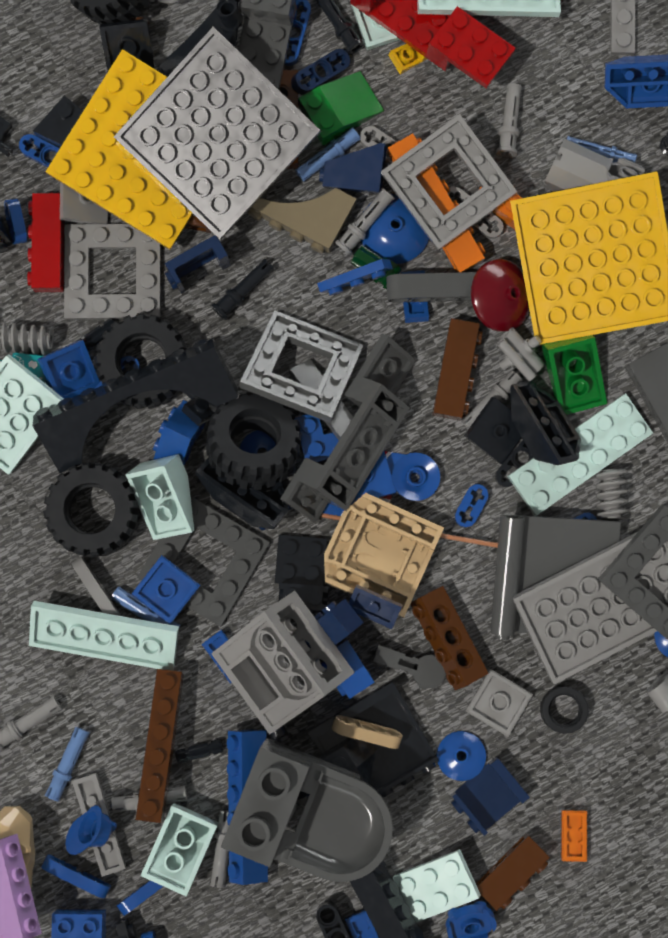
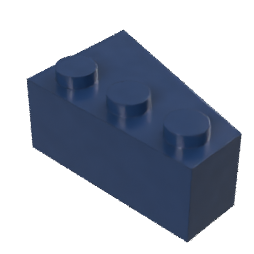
(338, 621)

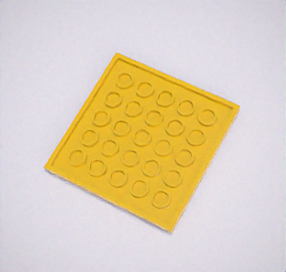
(106, 171)
(594, 257)

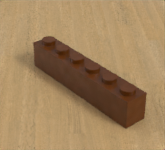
(160, 746)

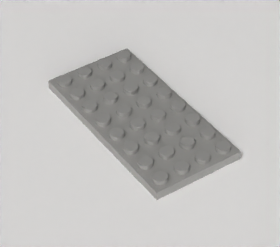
(579, 619)

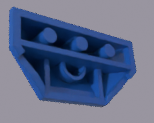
(638, 80)

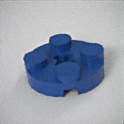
(476, 914)

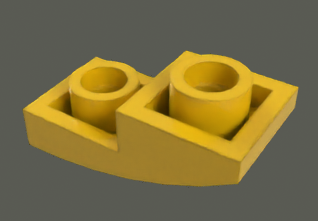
(405, 58)

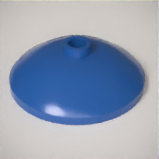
(396, 244)

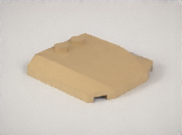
(380, 550)

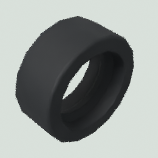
(582, 706)

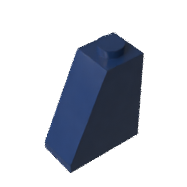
(356, 171)

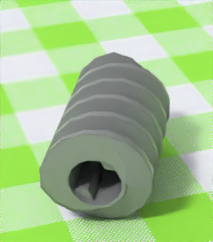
(27, 340)
(611, 494)

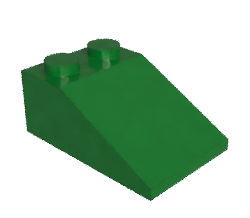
(340, 106)
(575, 373)

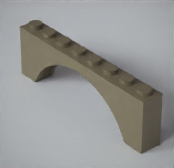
(314, 220)

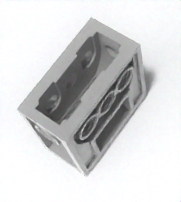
(275, 665)

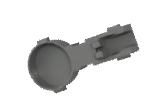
(428, 672)

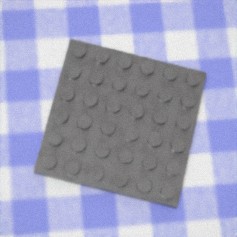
(217, 133)

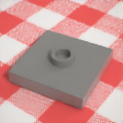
(80, 209)
(499, 702)

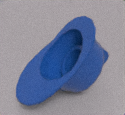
(89, 830)

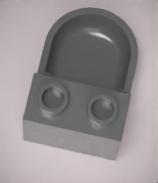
(340, 829)

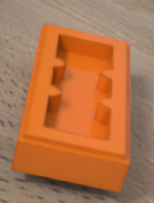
(574, 835)

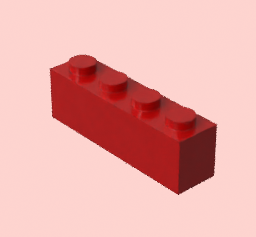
(47, 243)

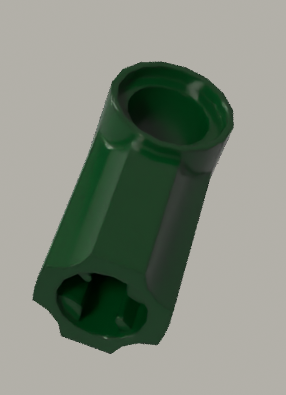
(365, 256)

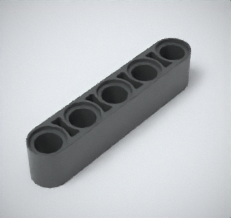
(429, 287)

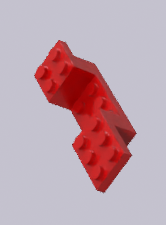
(443, 38)

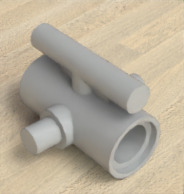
(520, 353)

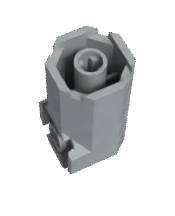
(581, 167)

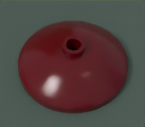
(493, 297)

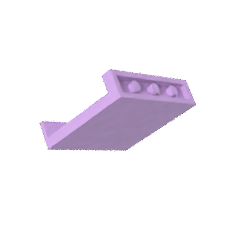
(17, 905)

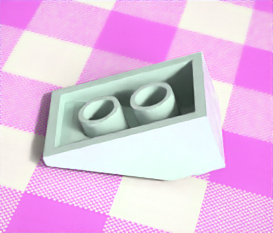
(163, 496)
(179, 849)

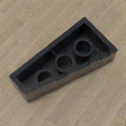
(58, 122)

